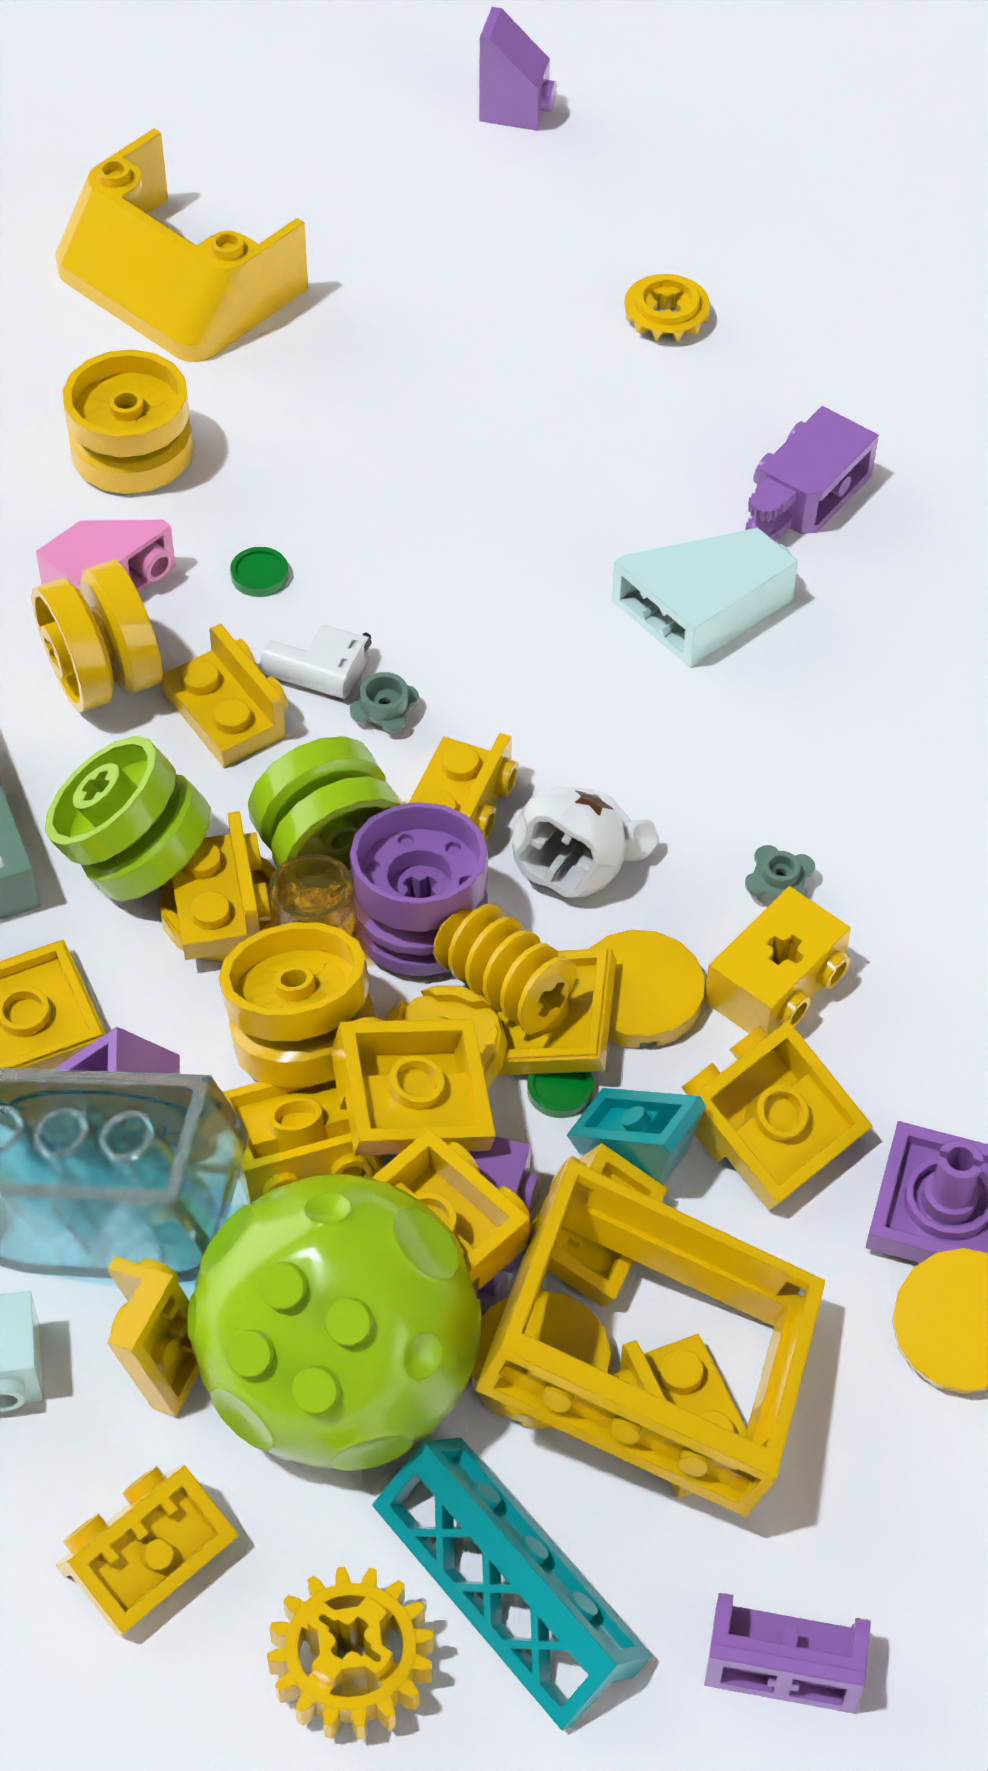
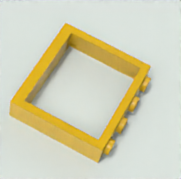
(626, 1418)

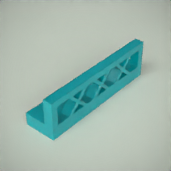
(529, 1562)

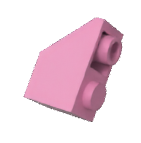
(138, 545)

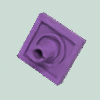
(931, 1195)

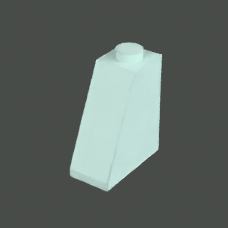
(705, 589)

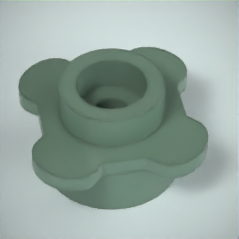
(384, 701)
(769, 860)

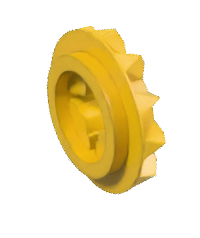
(666, 292)

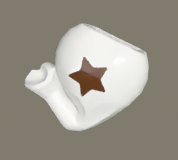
(577, 840)

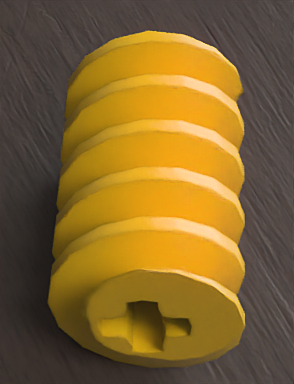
(506, 965)

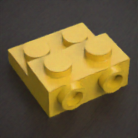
(409, 1079)
(775, 1112)
(295, 1136)
(484, 1219)

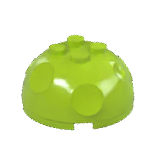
(334, 1322)

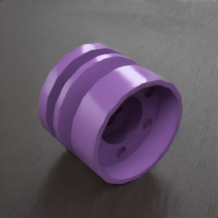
(409, 877)

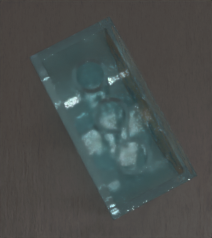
(113, 1169)

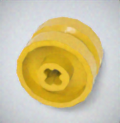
(128, 421)
(97, 635)
(287, 1000)

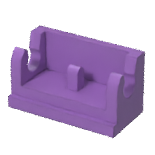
(787, 1657)

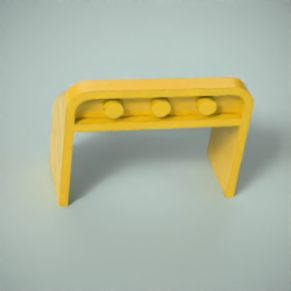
(160, 282)

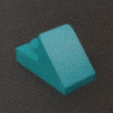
(640, 1126)

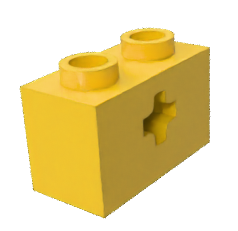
(778, 964)

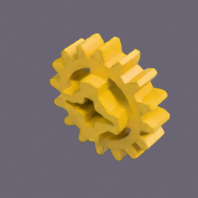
(345, 1619)

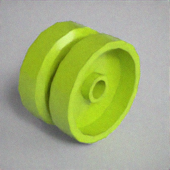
(318, 799)
(128, 818)

